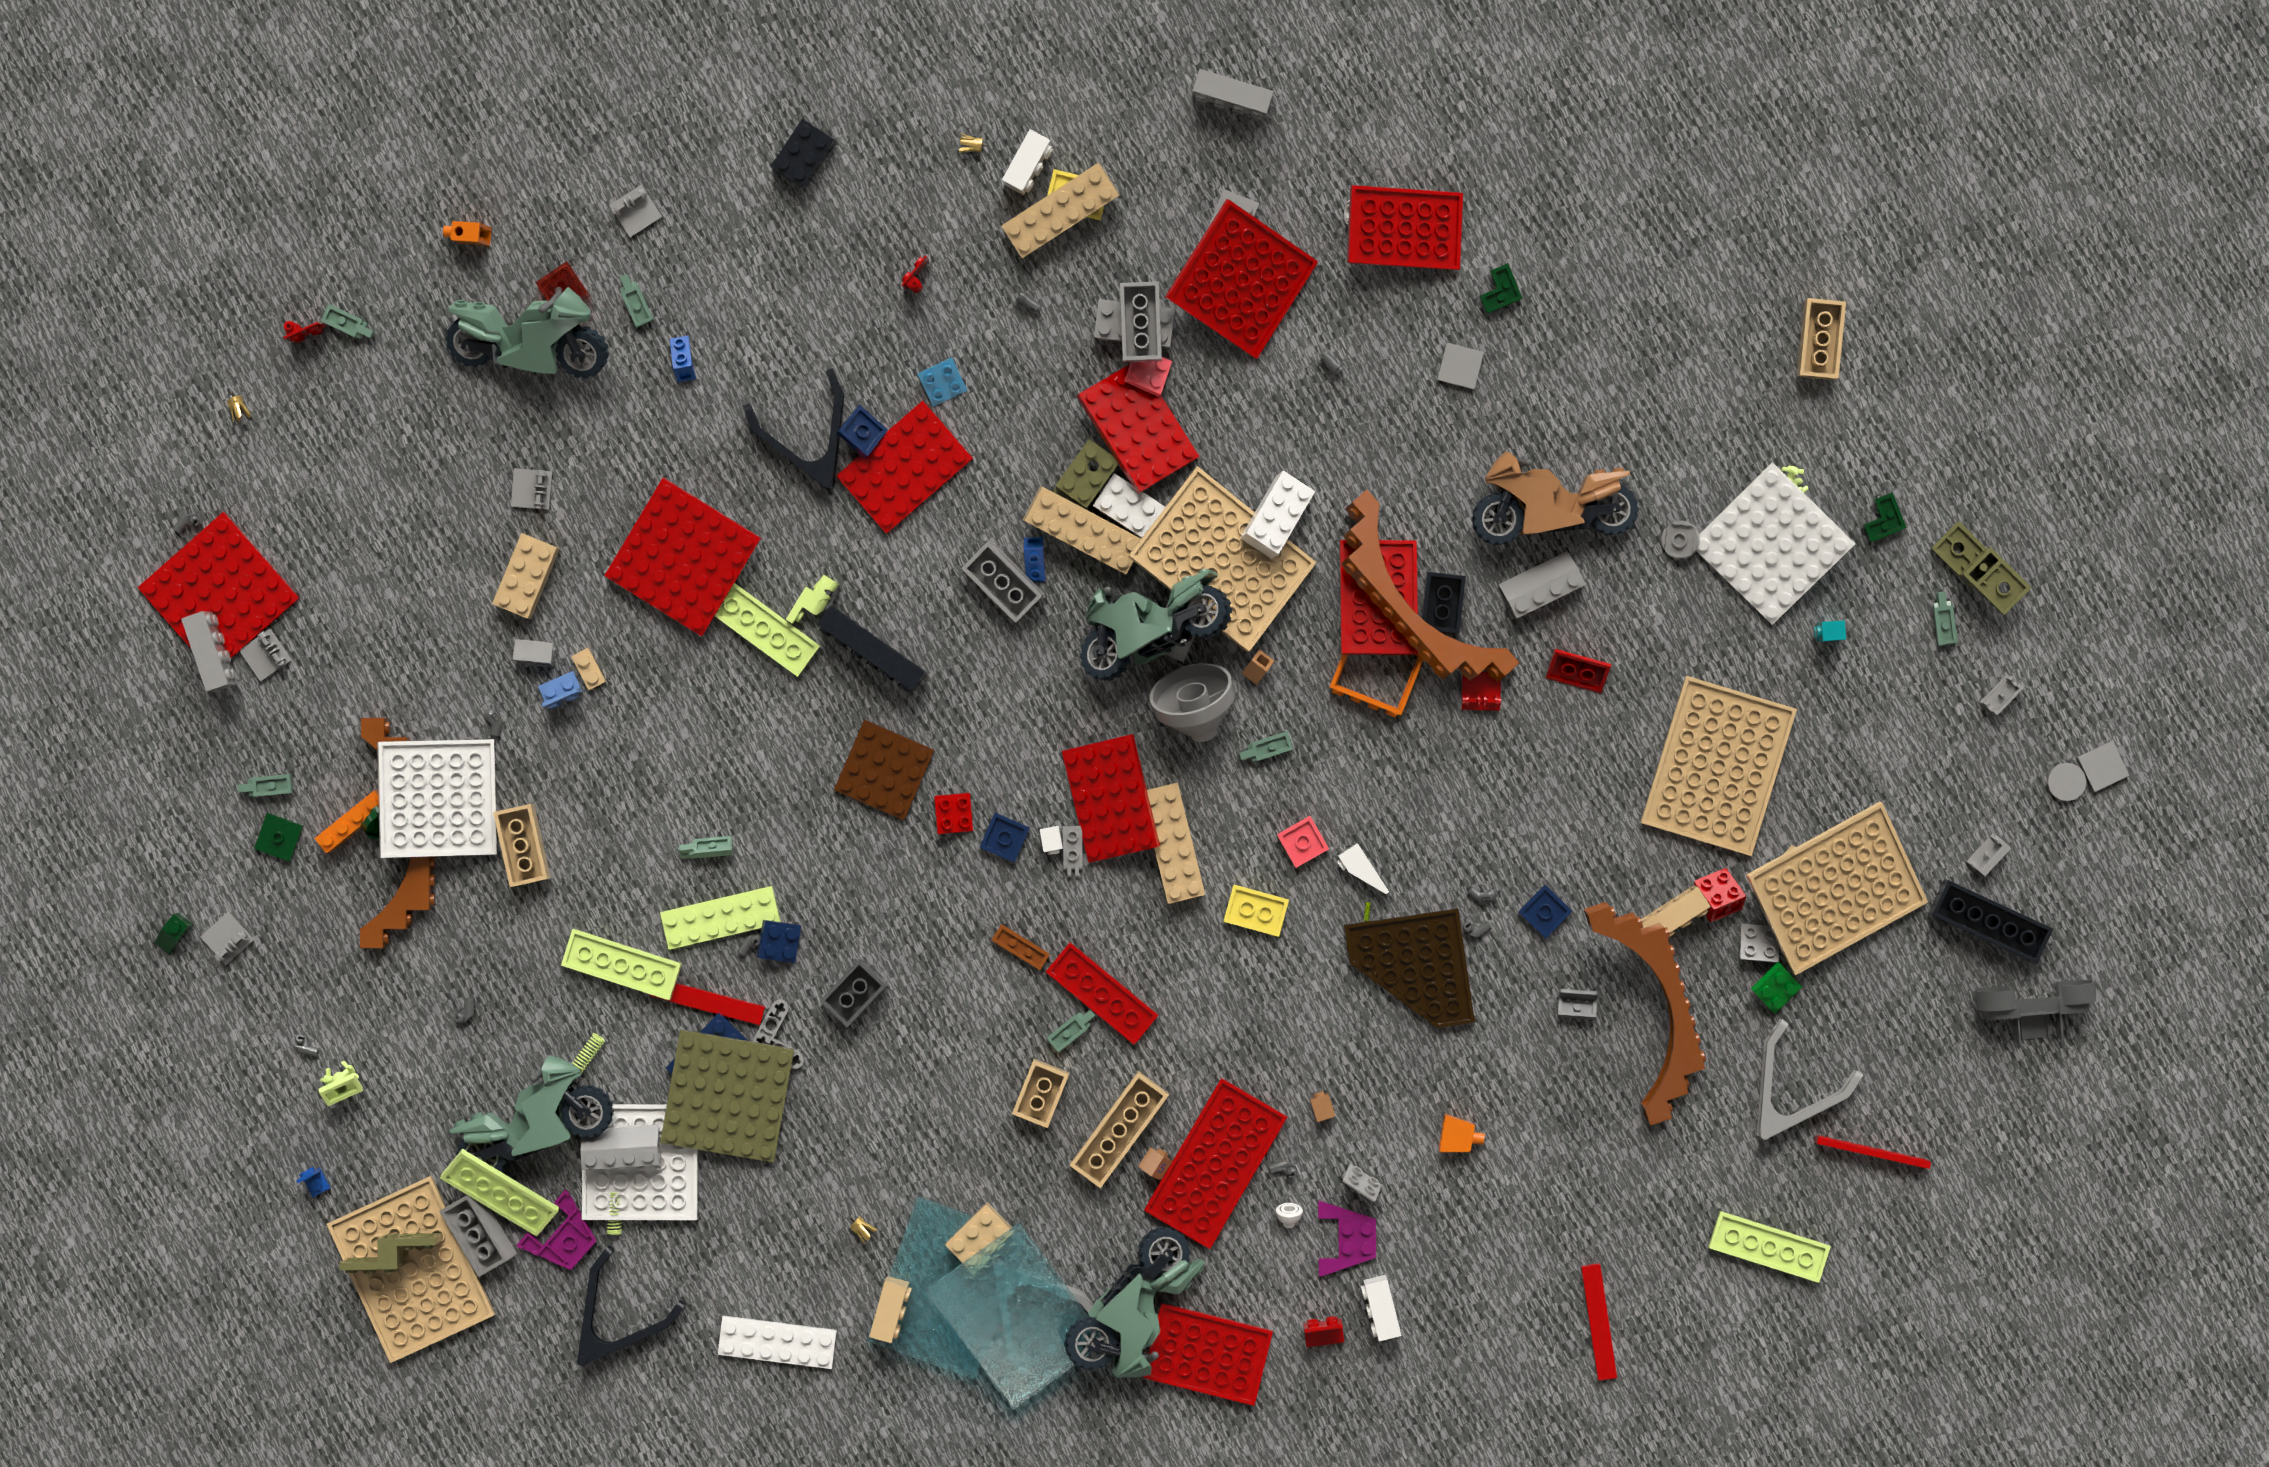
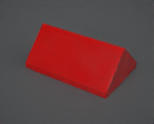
(1577, 670)

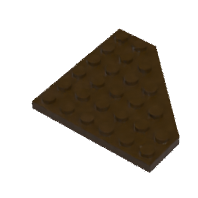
(1417, 962)

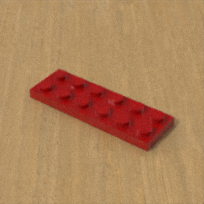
(1102, 993)

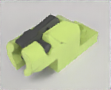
(815, 600)

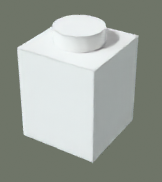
(1051, 840)

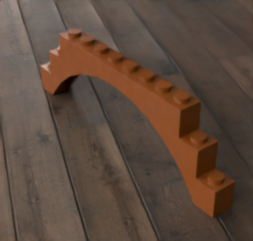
(1435, 648)
(416, 887)
(1683, 1048)

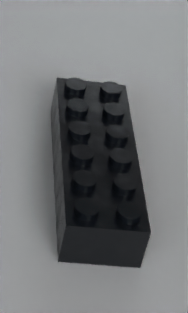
(872, 648)
(1990, 921)

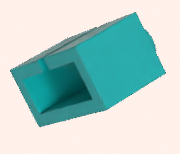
(1830, 631)

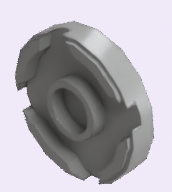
(1680, 539)
(2066, 781)

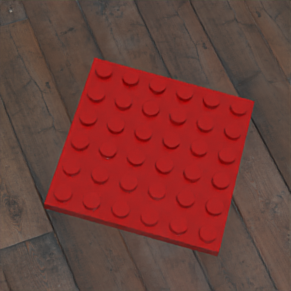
(1241, 279)
(682, 556)
(222, 576)

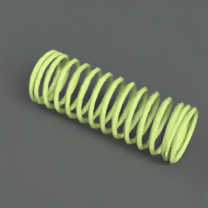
(598, 1038)
(614, 1232)

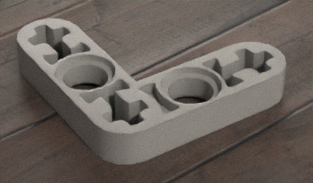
(770, 1034)

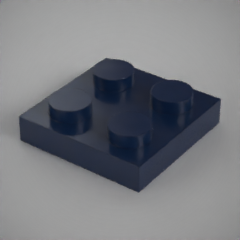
(861, 431)
(1004, 837)
(1545, 911)
(779, 941)

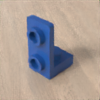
(682, 359)
(1034, 558)
(314, 1180)

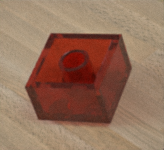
(562, 277)

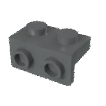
(1577, 1003)

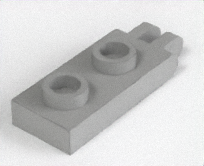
(1072, 850)

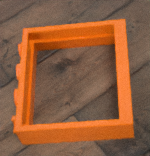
(1372, 703)

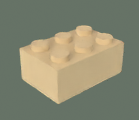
(1040, 1093)
(977, 1233)
(890, 1309)

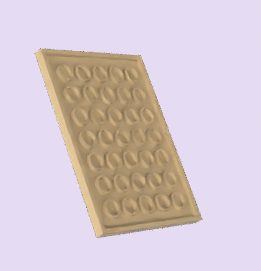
(1204, 532)
(1718, 765)
(1837, 888)
(433, 1290)

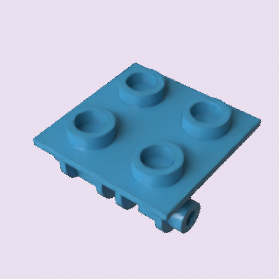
(942, 382)

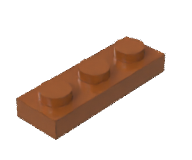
(1020, 947)

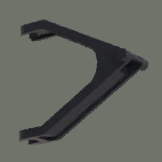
(820, 470)
(593, 1347)

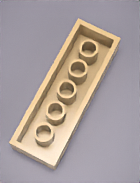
(1060, 210)
(1081, 529)
(1176, 850)
(1119, 1129)

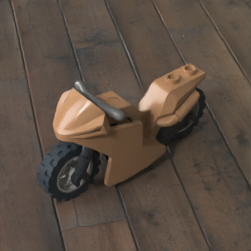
(1543, 505)

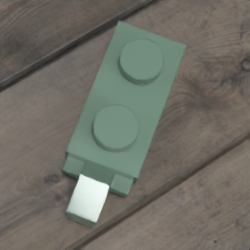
(635, 302)
(346, 322)
(1944, 620)
(1267, 747)
(268, 785)
(707, 847)
(1070, 1030)

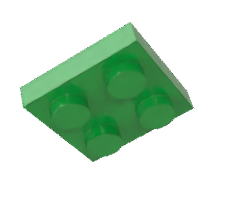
(1776, 988)

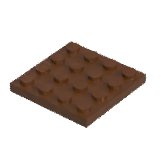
(884, 769)

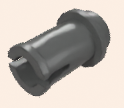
(1028, 302)
(1332, 364)

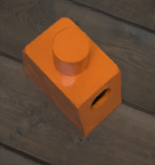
(468, 233)
(1458, 1135)

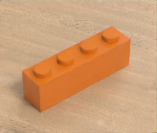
(347, 824)

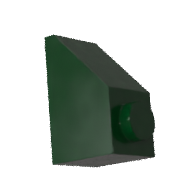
(173, 932)

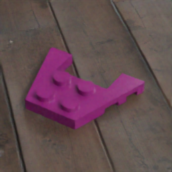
(1355, 1238)
(568, 1242)

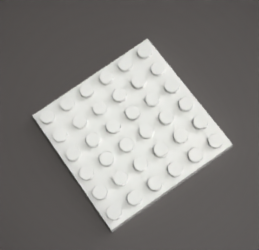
(1772, 543)
(436, 798)
(645, 1192)

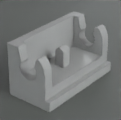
(533, 653)
(2001, 695)
(1988, 854)

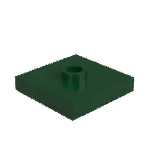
(278, 837)

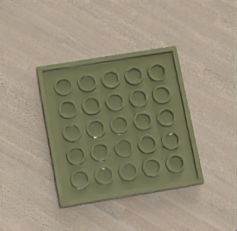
(727, 1095)

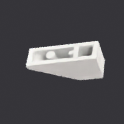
(1358, 865)

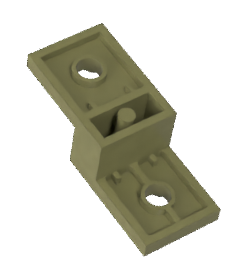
(1080, 483)
(1980, 568)
(390, 1252)

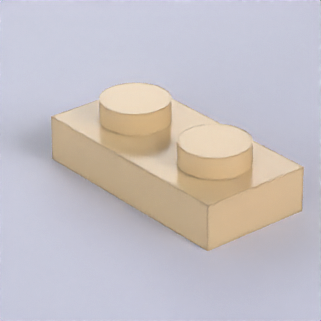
(588, 669)

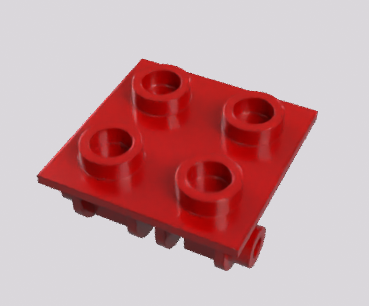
(910, 280)
(297, 334)
(1481, 693)
(953, 813)

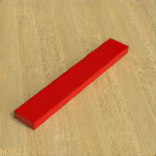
(717, 1003)
(1871, 1151)
(1599, 1321)

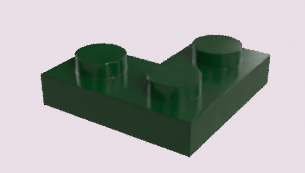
(1506, 292)
(1889, 521)

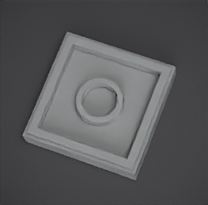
(1460, 366)
(2103, 766)

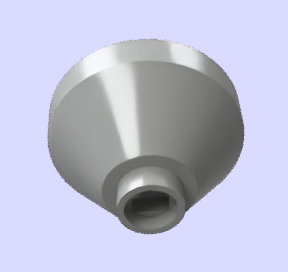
(1193, 699)

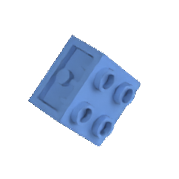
(560, 689)

